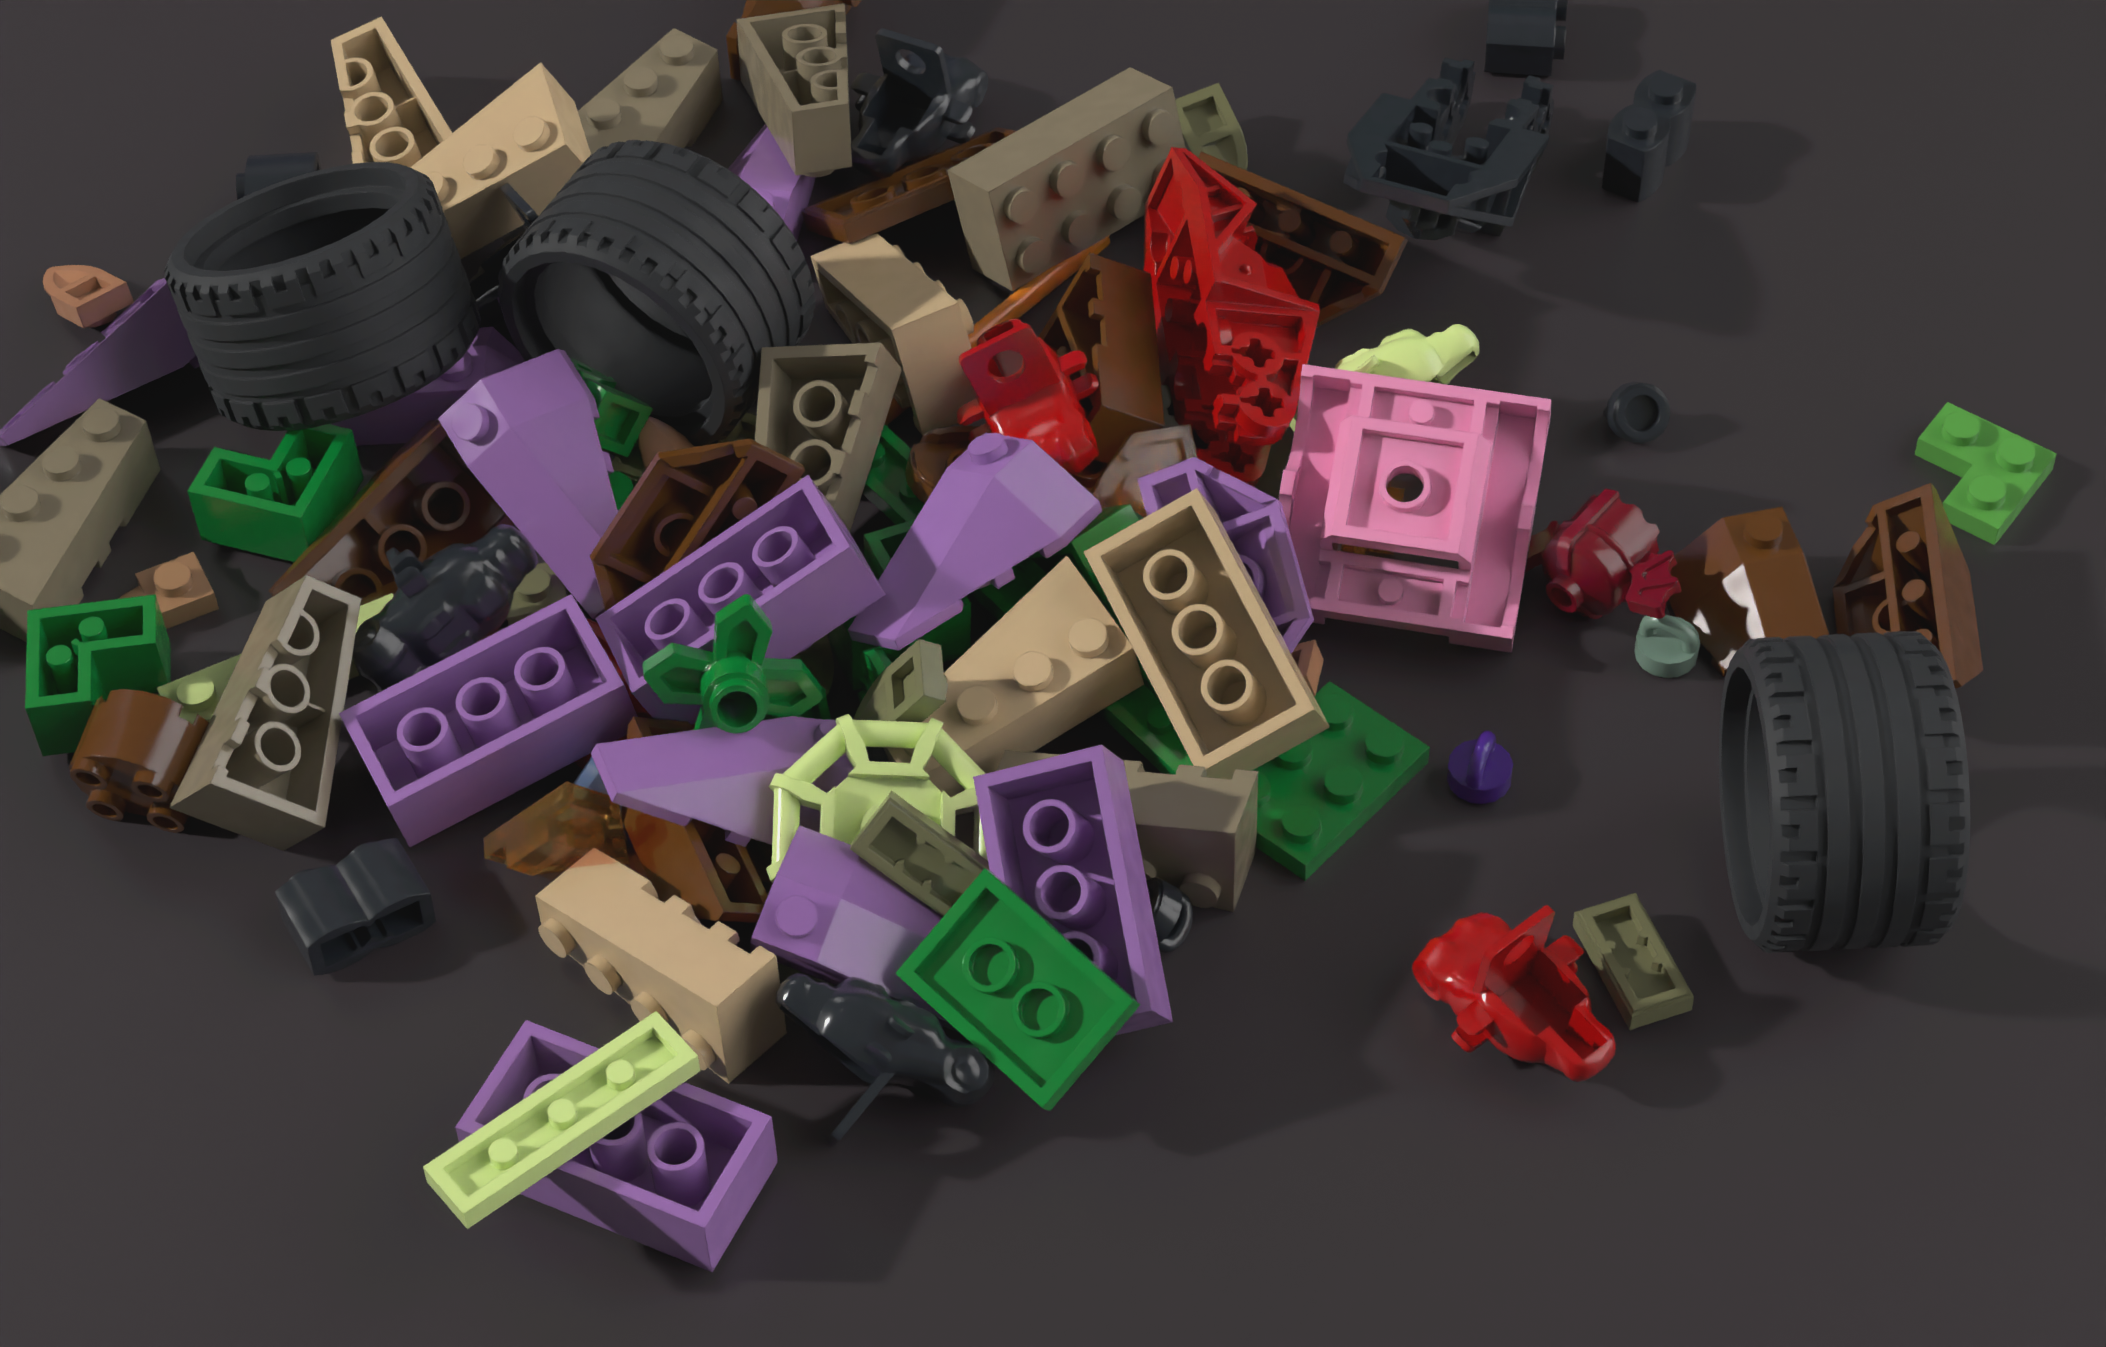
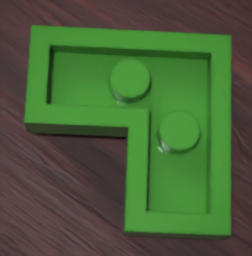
(1995, 466)

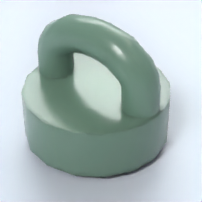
(1666, 646)

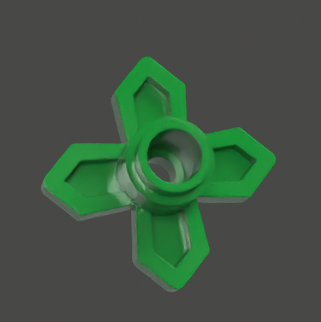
(735, 679)

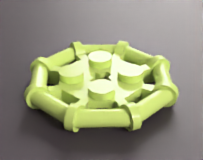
(857, 797)

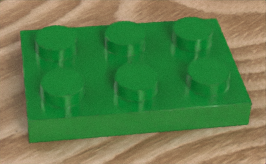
(1332, 782)
(1017, 989)

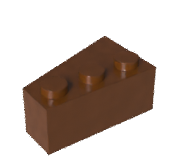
(1113, 322)

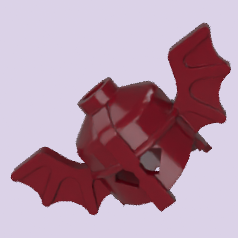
(1604, 560)

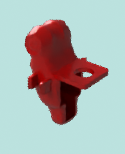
(1029, 393)
(1516, 992)

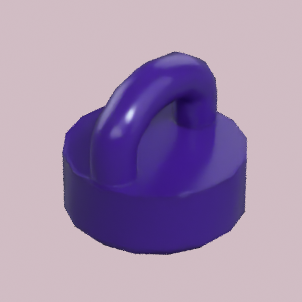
(1480, 770)

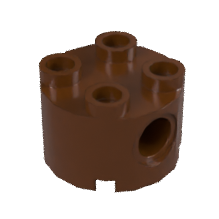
(136, 757)

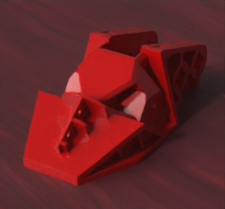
(1223, 317)

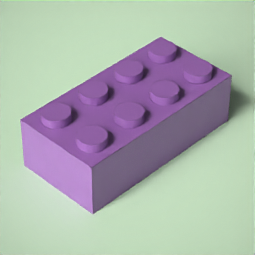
(785, 555)
(490, 720)
(1073, 853)
(664, 1178)

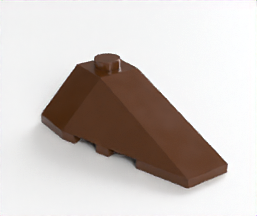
(413, 503)
(1745, 584)

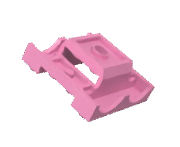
(1477, 507)

